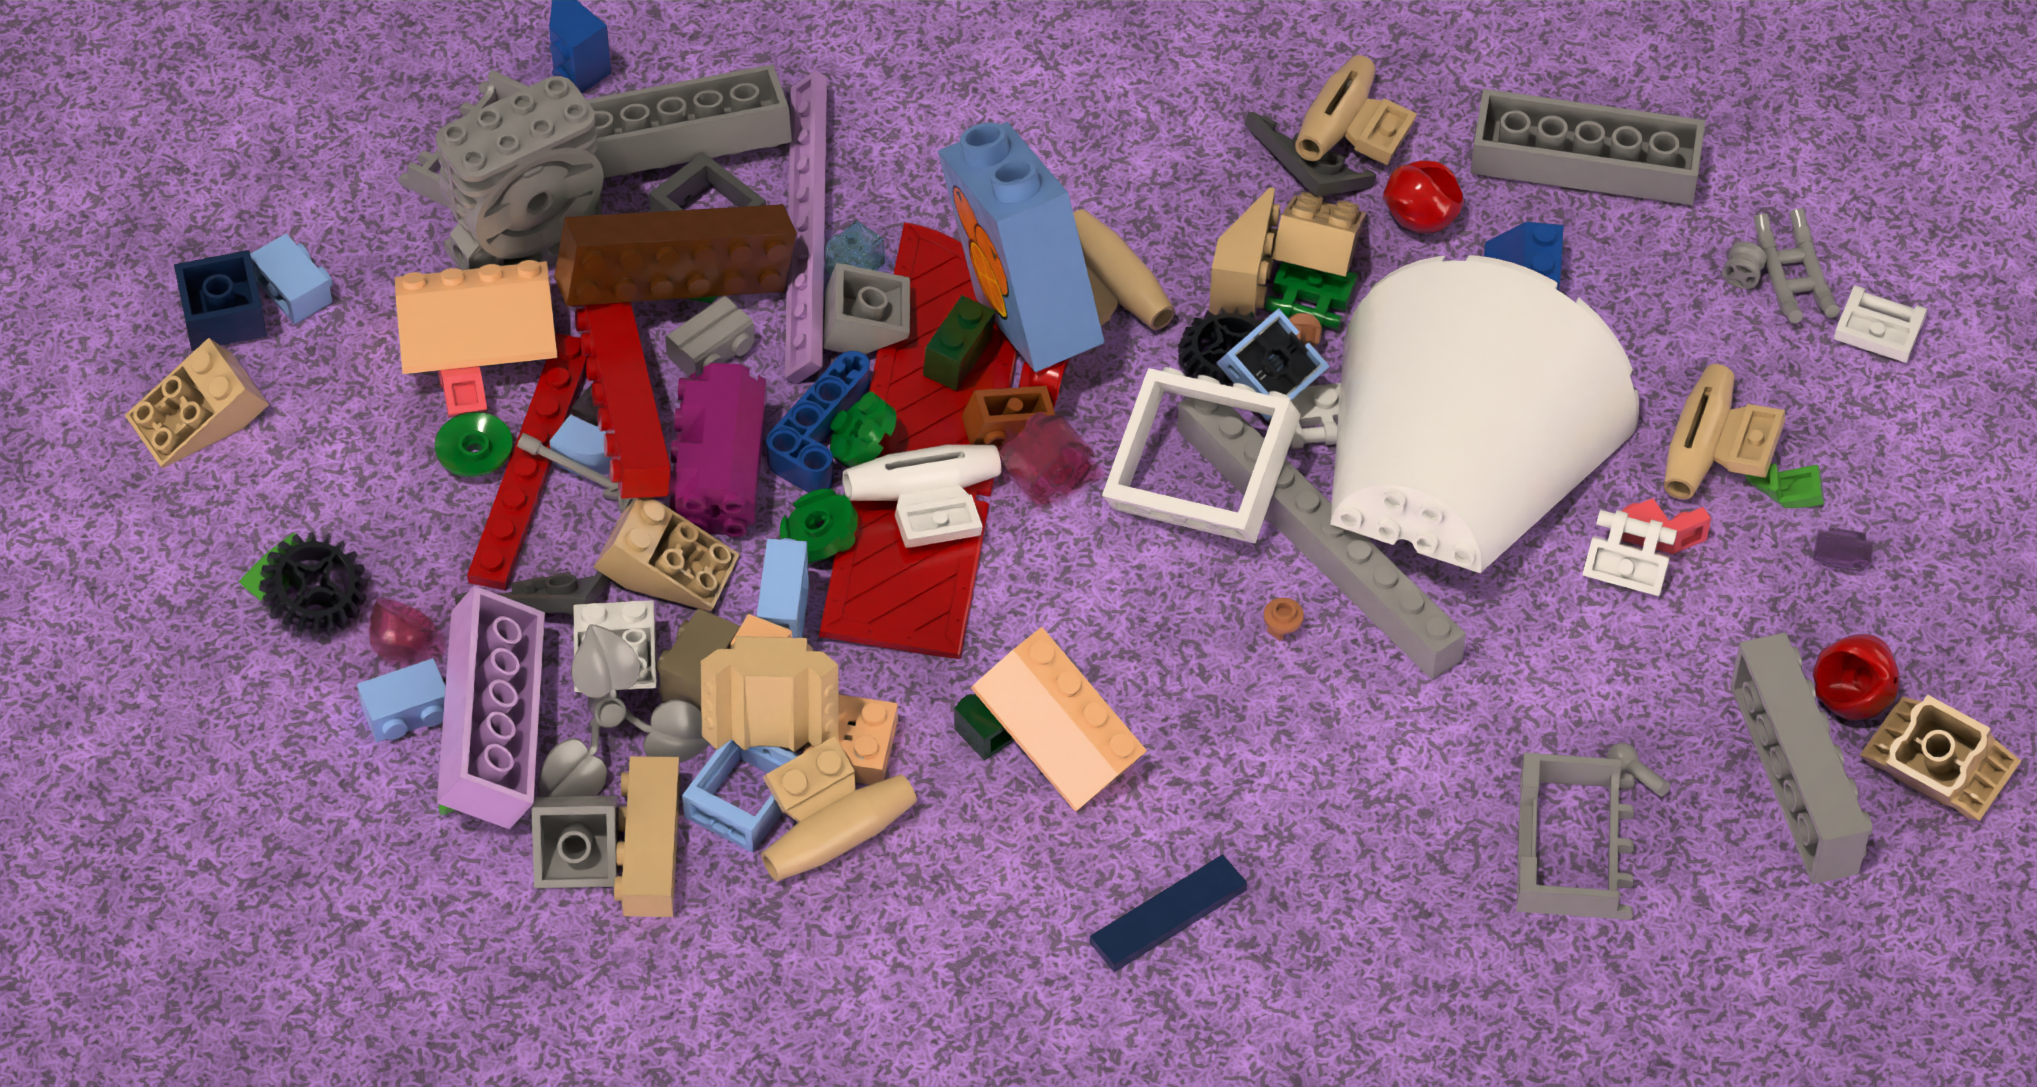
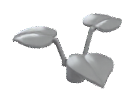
(598, 670)

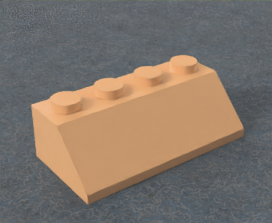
(1058, 719)

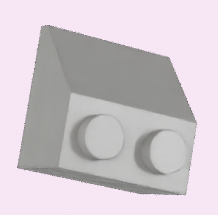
(865, 309)
(574, 841)

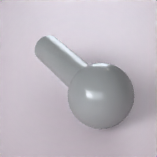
(1633, 766)

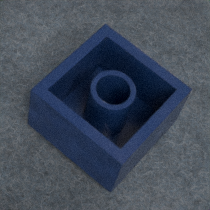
(220, 299)

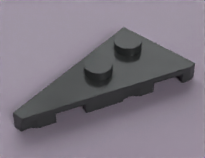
(1320, 176)
(555, 592)

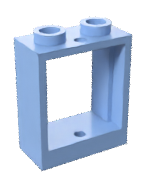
(785, 585)
(722, 817)

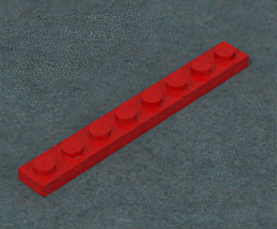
(527, 472)

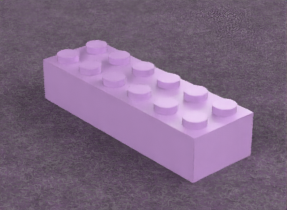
(491, 708)

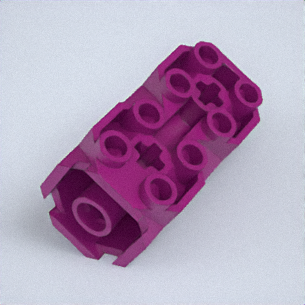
(718, 448)

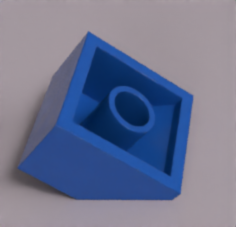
(578, 44)
(1531, 246)

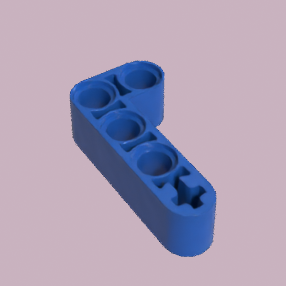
(797, 440)

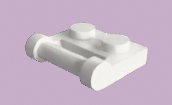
(1880, 325)

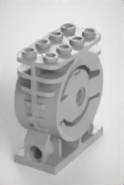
(518, 174)

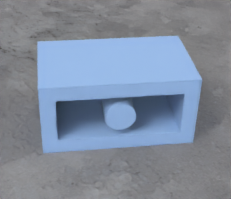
(291, 278)
(403, 700)

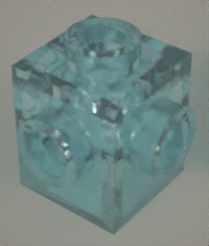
(855, 247)

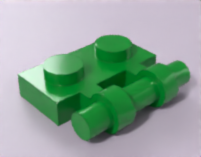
(1314, 286)

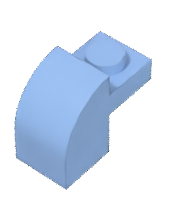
(582, 444)

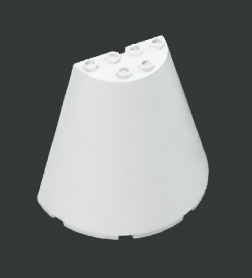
(1472, 406)

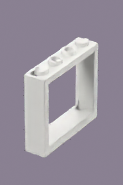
(1237, 525)

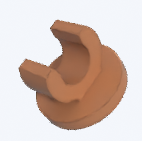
(1308, 327)
(1282, 617)

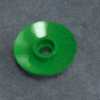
(469, 433)

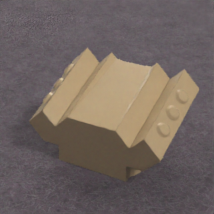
(769, 694)
(1942, 755)

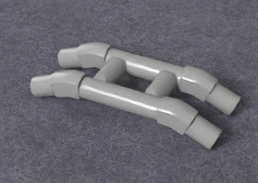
(1803, 253)

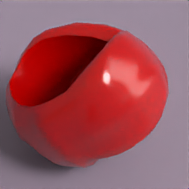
(1423, 196)
(1856, 677)

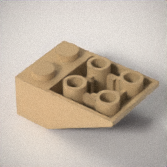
(1319, 233)
(1242, 258)
(196, 405)
(666, 556)

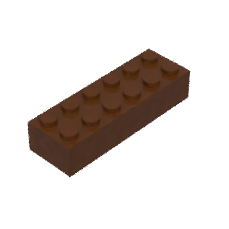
(674, 254)

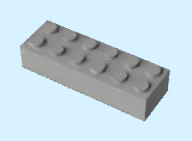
(690, 118)
(1588, 146)
(1800, 758)

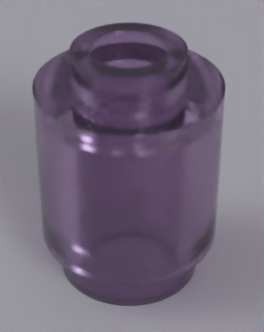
(1842, 548)

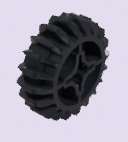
(1221, 331)
(301, 575)

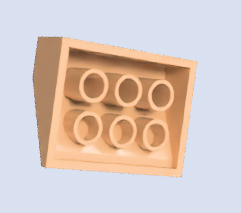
(475, 317)

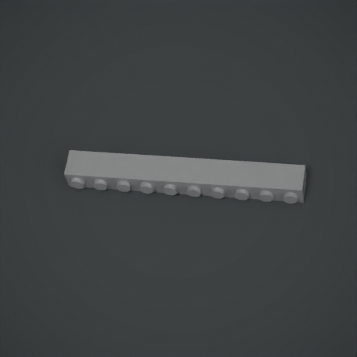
(1341, 555)

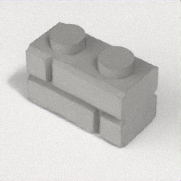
(710, 337)

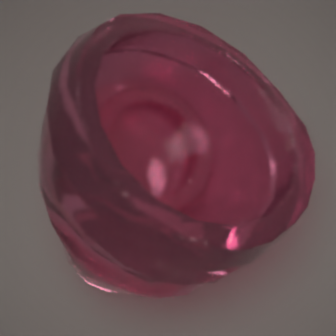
(399, 630)

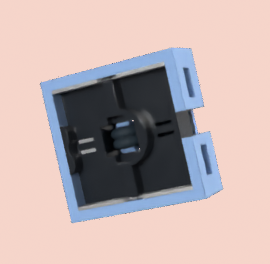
(1273, 359)

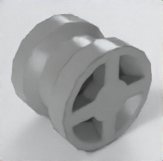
(1744, 265)

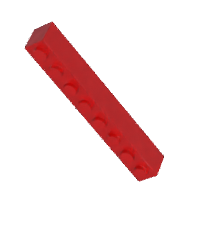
(625, 399)

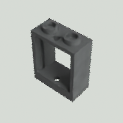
(697, 178)

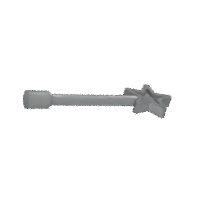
(536, 447)

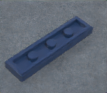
(1168, 913)

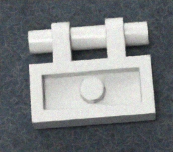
(1317, 407)
(1626, 564)

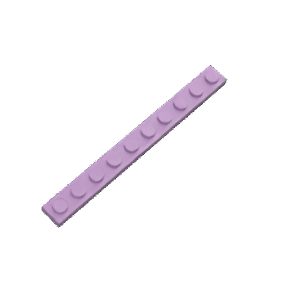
(807, 215)

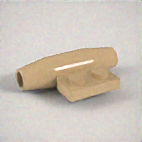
(1344, 110)
(1120, 275)
(1712, 432)
(830, 812)

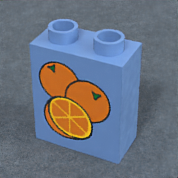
(1021, 244)

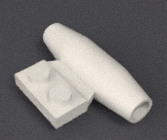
(928, 489)

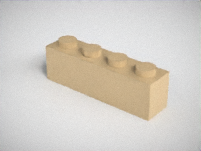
(650, 836)

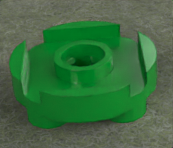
(861, 429)
(836, 532)

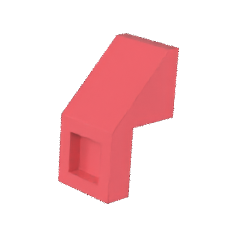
(463, 390)
(1690, 526)

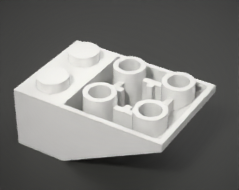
(632, 622)

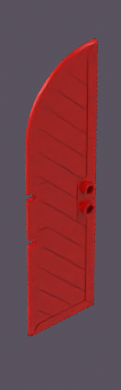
(922, 593)

